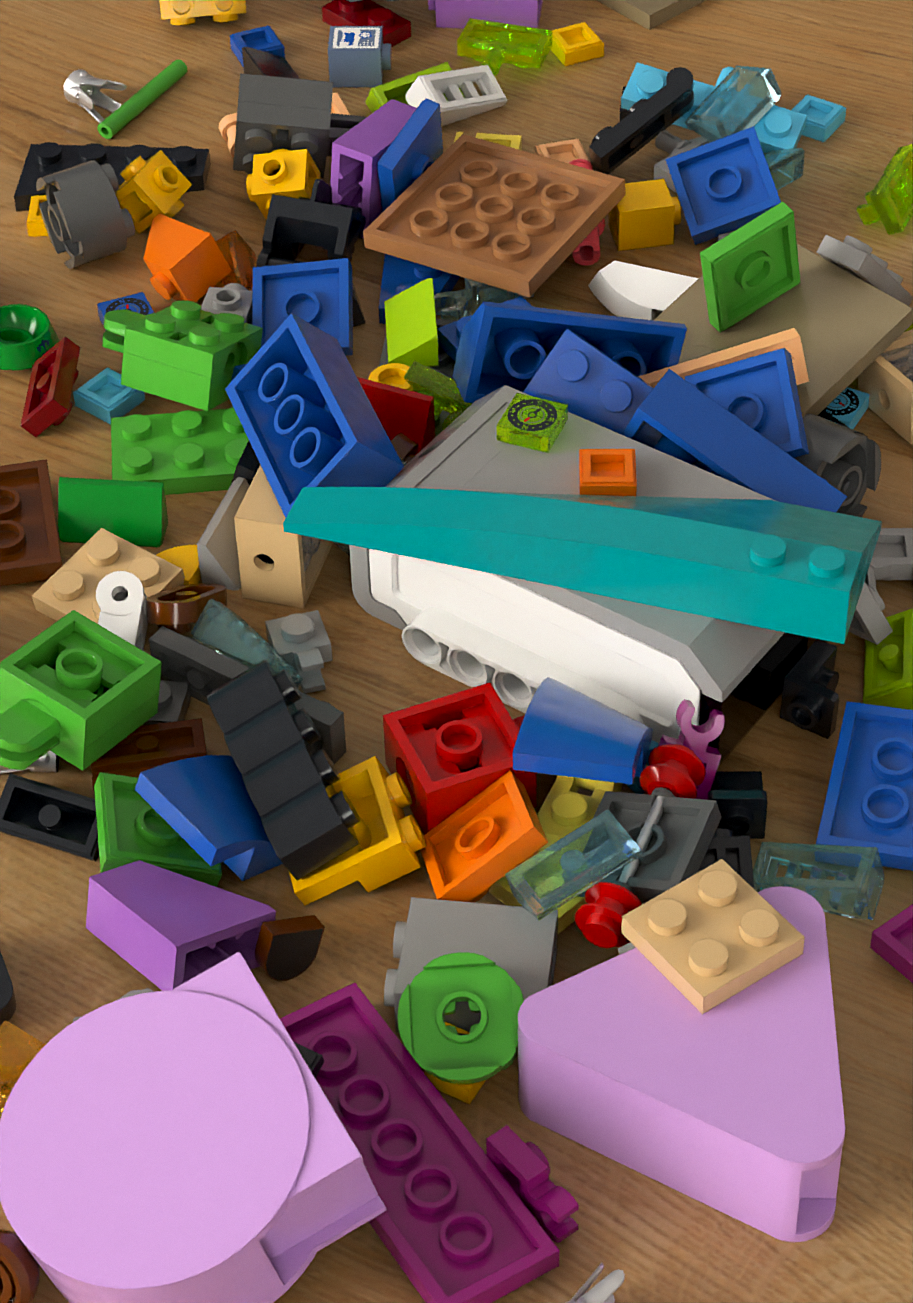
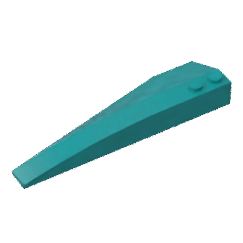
(698, 556)

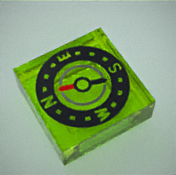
(532, 422)

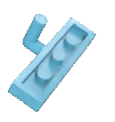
(776, 130)

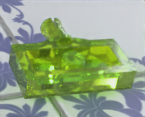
(504, 43)

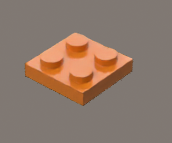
(483, 841)

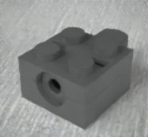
(287, 116)

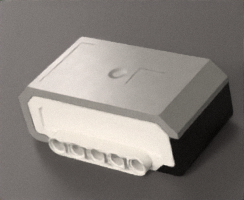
(523, 631)

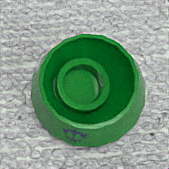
(24, 336)

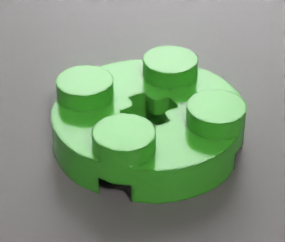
(434, 993)

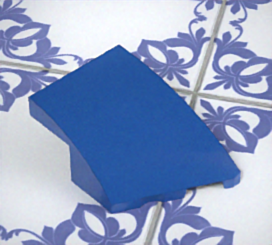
(579, 737)
(210, 811)

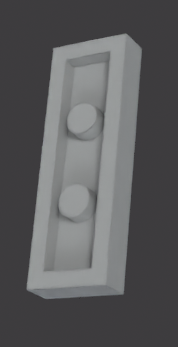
(857, 259)

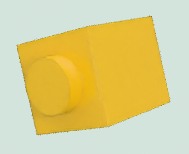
(644, 216)

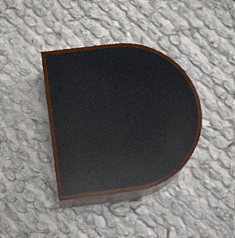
(288, 946)

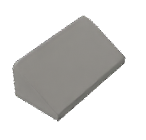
(218, 542)

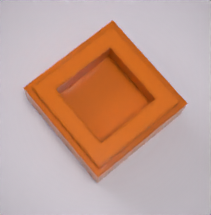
(607, 472)

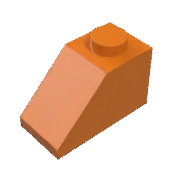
(183, 260)

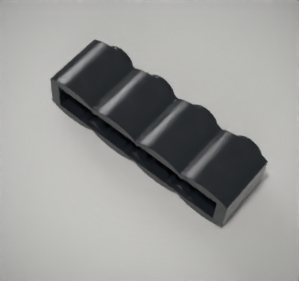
(283, 770)

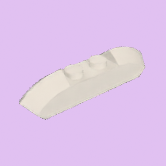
(637, 290)

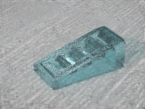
(235, 638)
(855, 869)

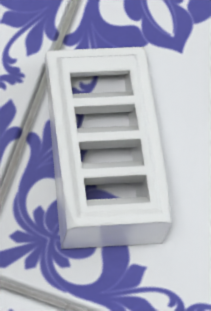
(458, 108)

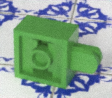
(181, 351)
(74, 694)

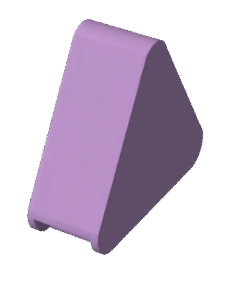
(710, 1103)

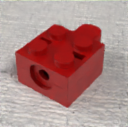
(452, 751)

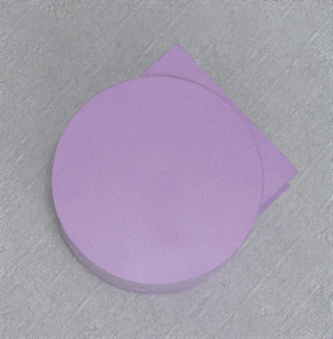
(178, 1151)

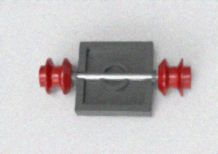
(667, 827)

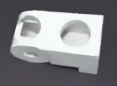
(123, 607)

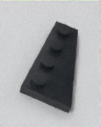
(51, 158)

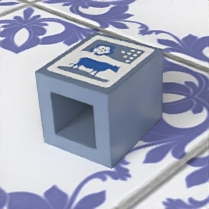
(358, 56)

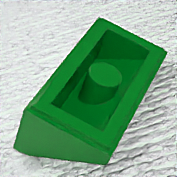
(122, 507)

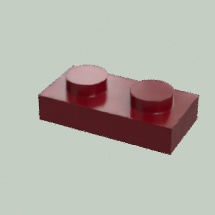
(367, 14)
(51, 387)

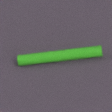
(142, 99)

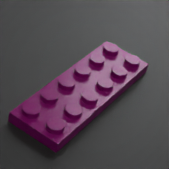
(447, 1205)

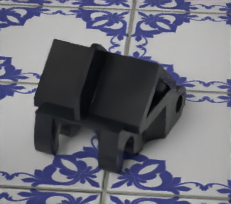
(312, 222)

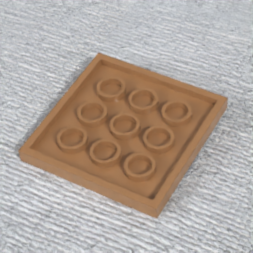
(495, 214)

